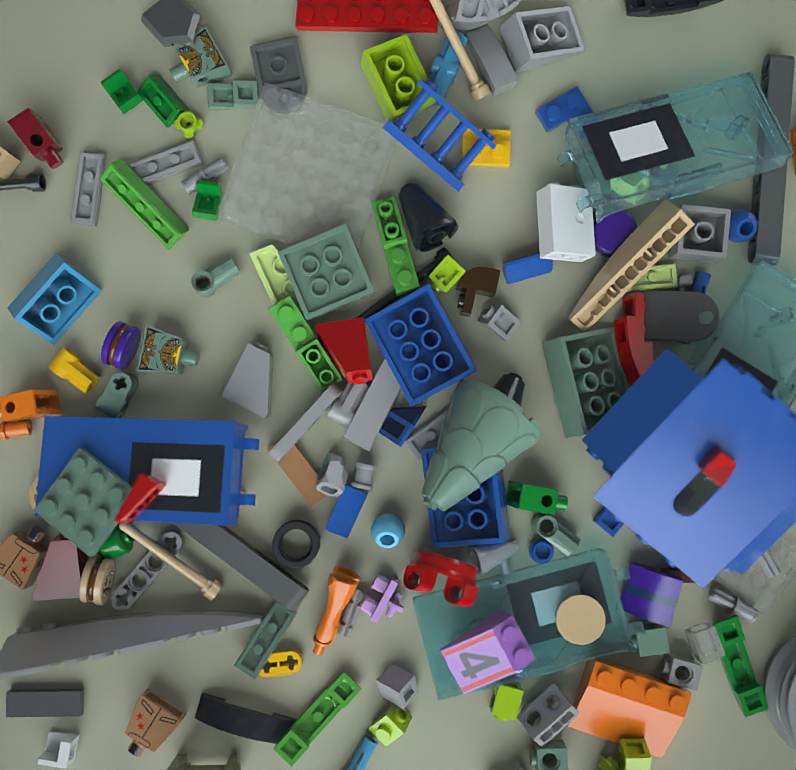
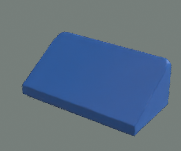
(526, 268)
(346, 511)

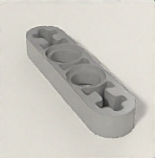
(305, 422)
(145, 568)

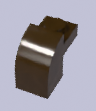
(476, 281)

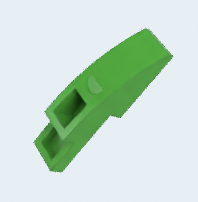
(395, 246)
(305, 343)

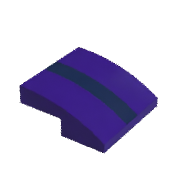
(651, 594)

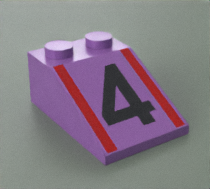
(487, 652)

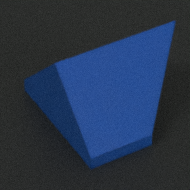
(400, 423)

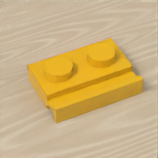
(489, 157)

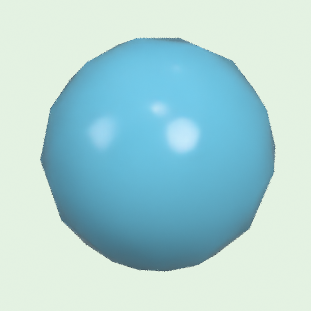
(387, 530)

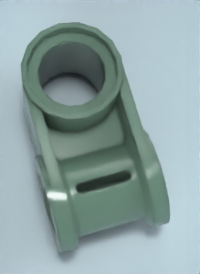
(115, 398)

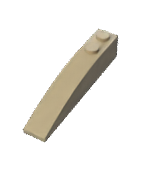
(631, 262)

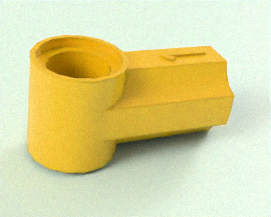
(69, 366)

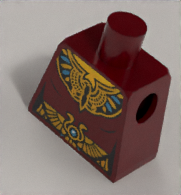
(37, 137)

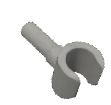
(684, 281)

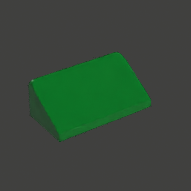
(161, 99)

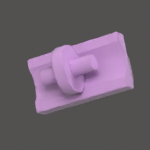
(386, 587)

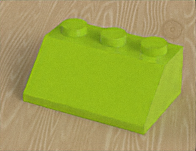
(394, 75)

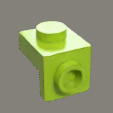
(391, 724)

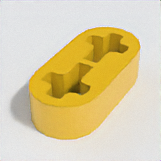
(282, 668)

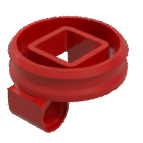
(460, 575)

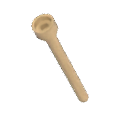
(478, 87)
(208, 586)

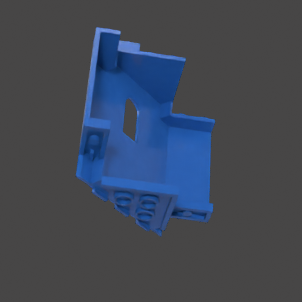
(660, 437)

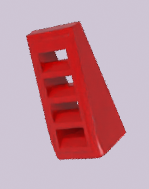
(141, 494)

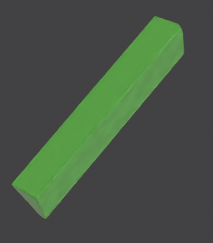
(144, 203)

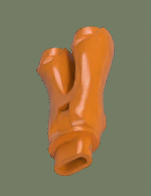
(340, 590)

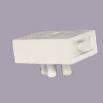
(562, 229)

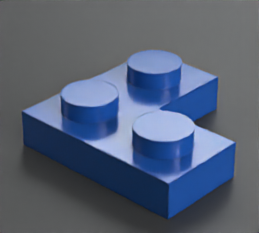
(562, 109)

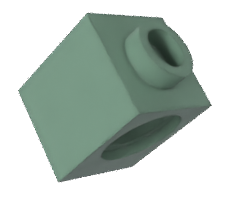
(652, 642)
(559, 759)

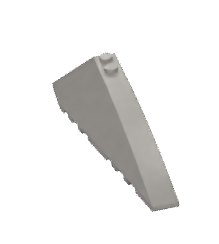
(72, 642)

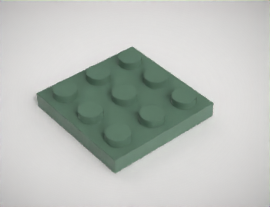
(326, 272)
(84, 502)

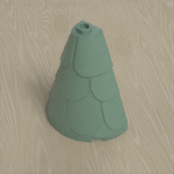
(475, 442)

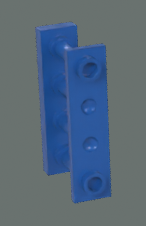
(417, 144)

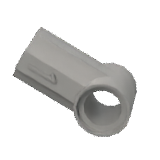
(346, 407)

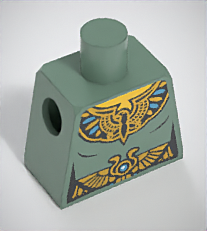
(201, 61)
(165, 353)

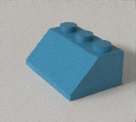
(54, 299)

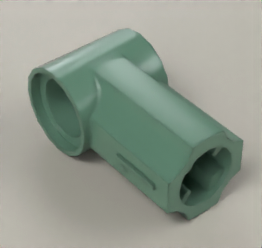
(218, 274)
(556, 534)

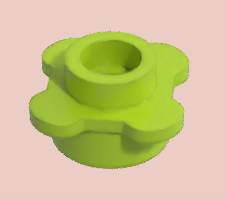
(183, 119)
(607, 764)

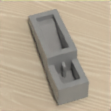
(491, 60)

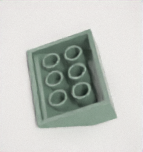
(585, 378)

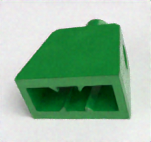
(535, 498)

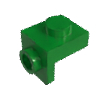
(121, 91)
(207, 200)

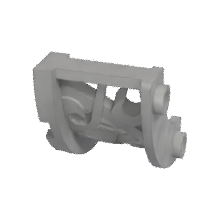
(476, 13)

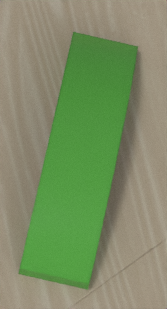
(316, 718)

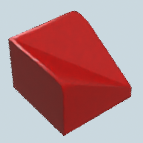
(717, 466)

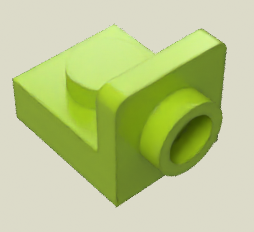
(446, 274)

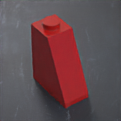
(347, 347)

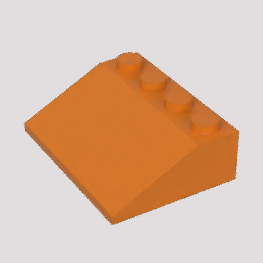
(629, 704)

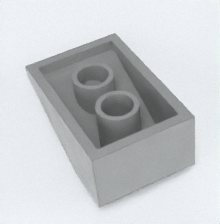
(541, 37)

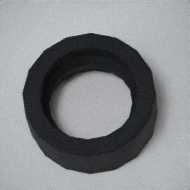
(278, 550)

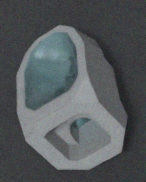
(332, 475)

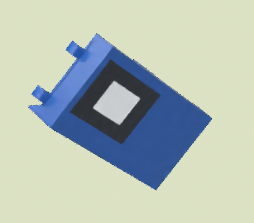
(193, 457)

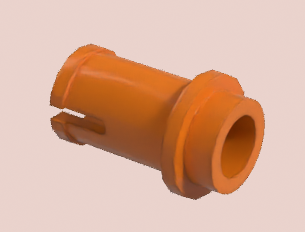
(15, 429)

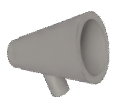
(490, 555)

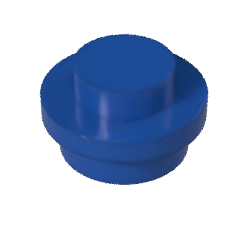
(541, 551)

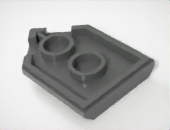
(172, 22)

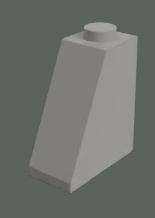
(252, 380)

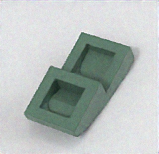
(232, 96)

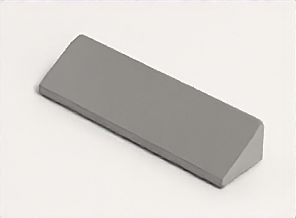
(373, 408)

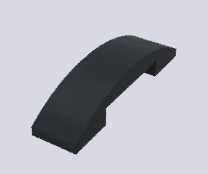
(656, 8)
(241, 720)

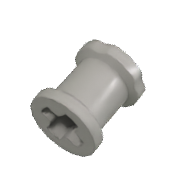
(363, 476)

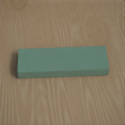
(265, 640)

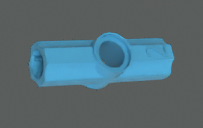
(446, 67)

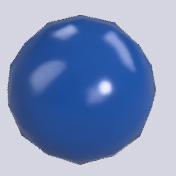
(742, 225)

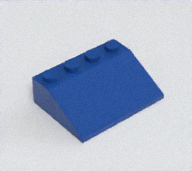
(421, 345)
(474, 519)

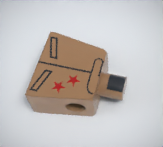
(23, 557)
(152, 722)

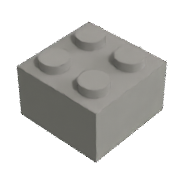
(707, 238)

